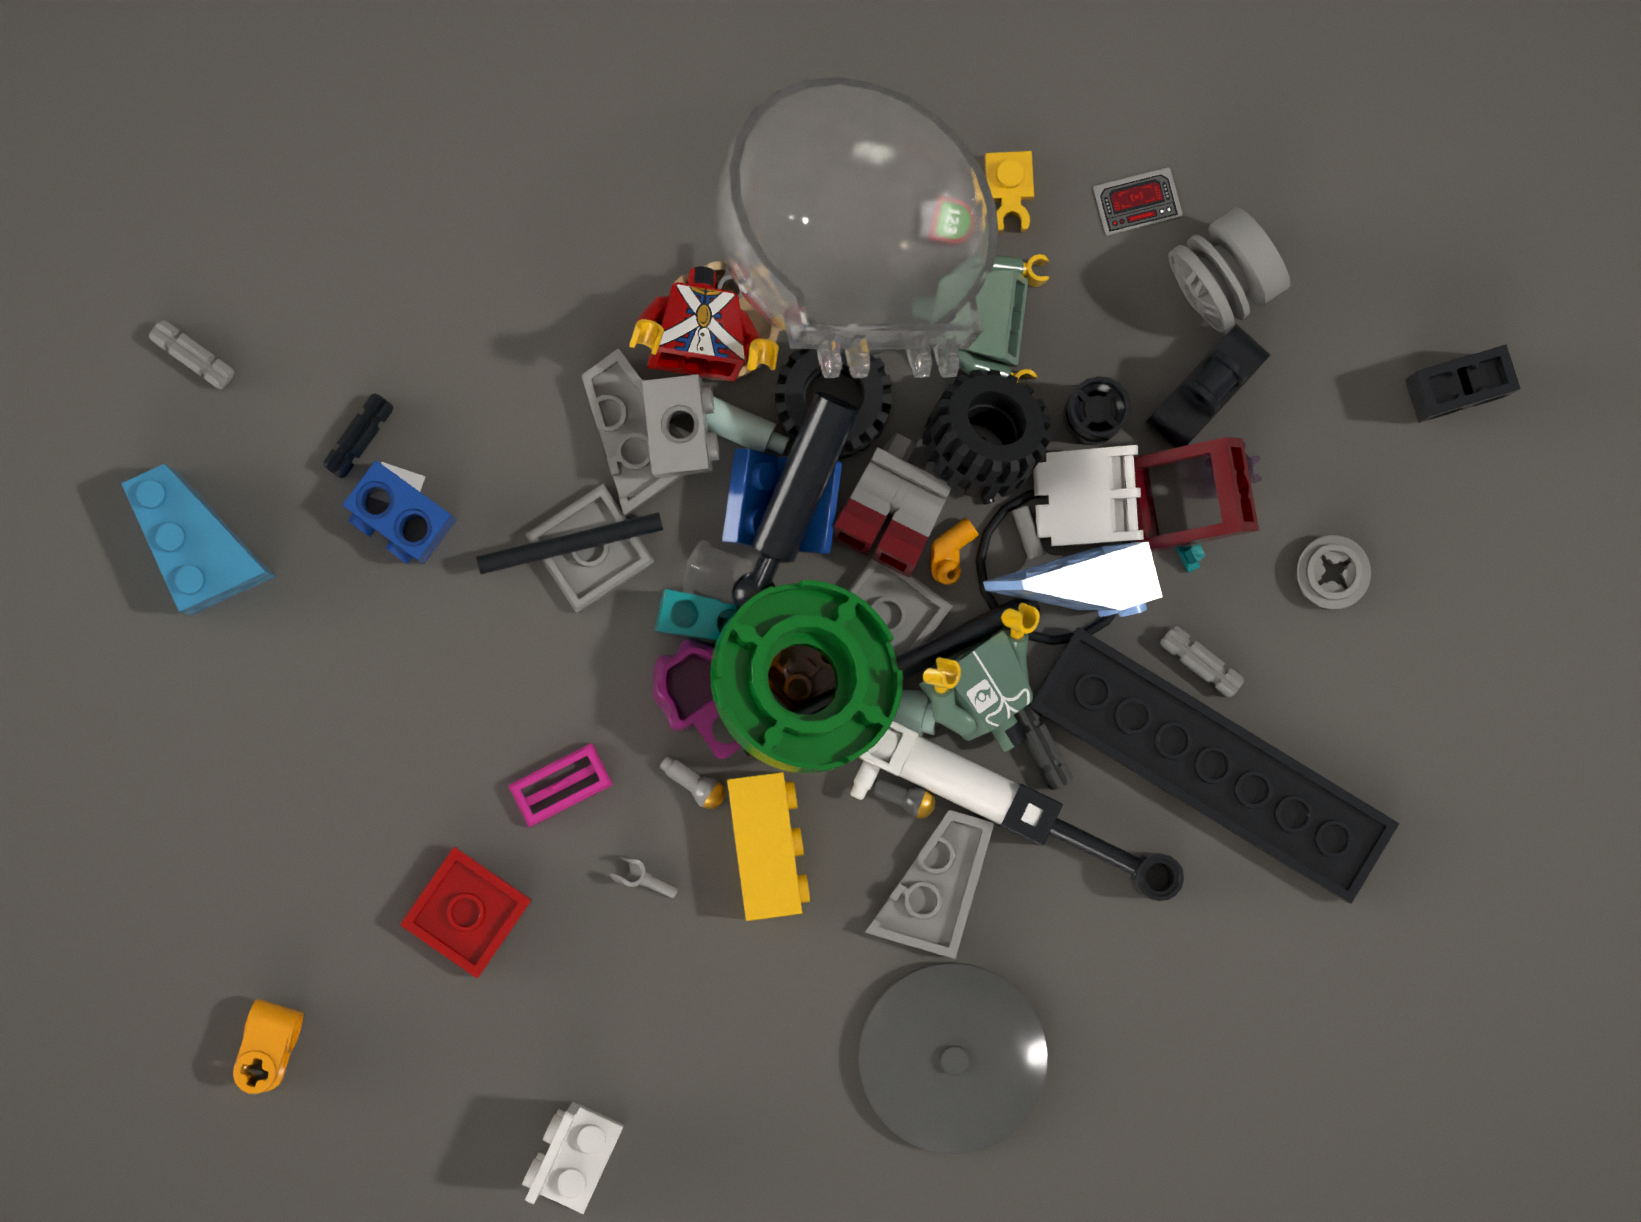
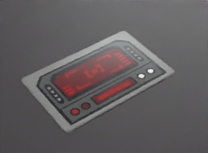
(1137, 201)

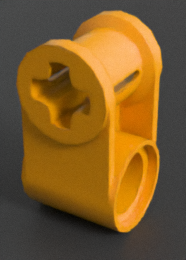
(270, 1038)

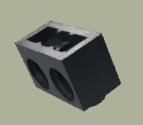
(1462, 383)

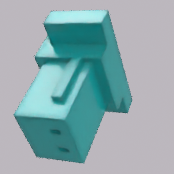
(1191, 556)

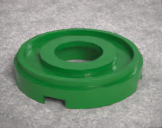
(847, 635)

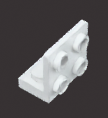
(576, 1158)

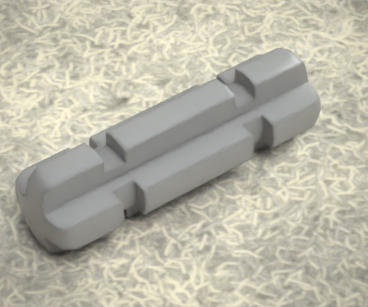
(191, 354)
(1201, 661)

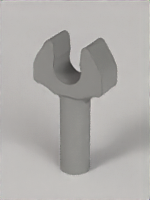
(1028, 534)

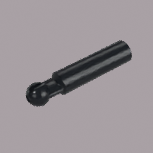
(797, 491)

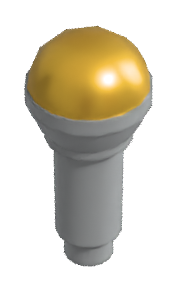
(706, 790)

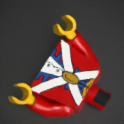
(701, 331)

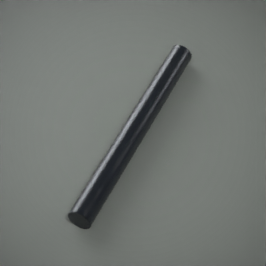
(569, 543)

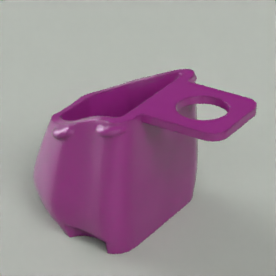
(686, 695)

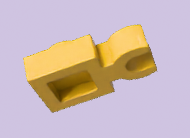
(1010, 183)

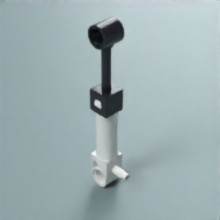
(1001, 801)

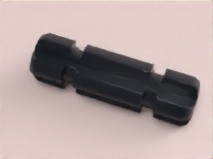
(358, 435)

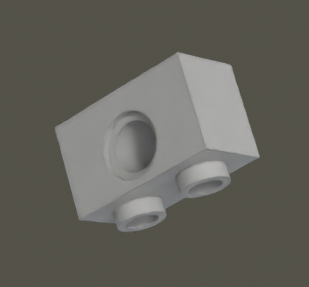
(663, 402)

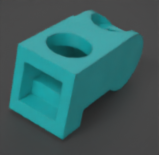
(692, 615)

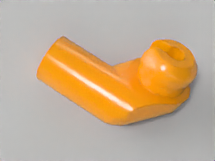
(946, 551)

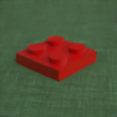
(466, 912)

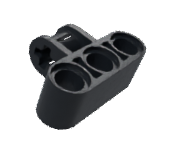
(1208, 387)

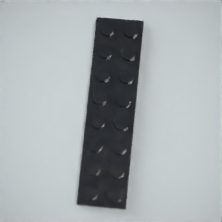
(1214, 765)

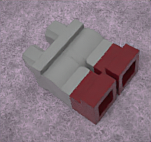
(896, 489)

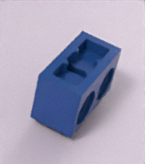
(404, 506)

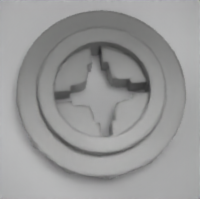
(1354, 577)

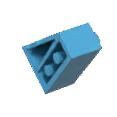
(190, 542)

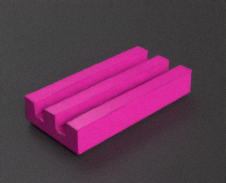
(596, 767)

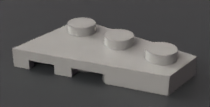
(620, 417)
(938, 889)

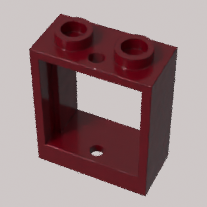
(1232, 488)

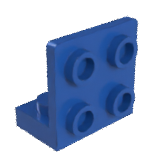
(750, 491)

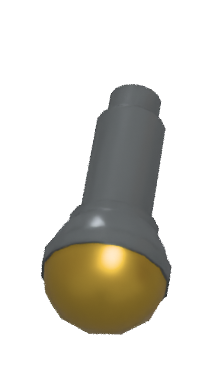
(915, 801)

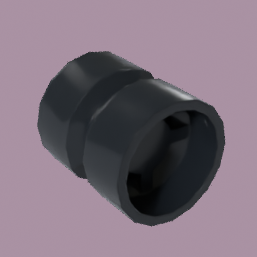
(1096, 410)

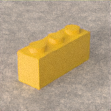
(767, 846)

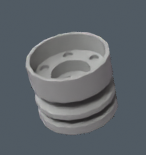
(1233, 267)

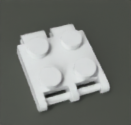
(1088, 496)

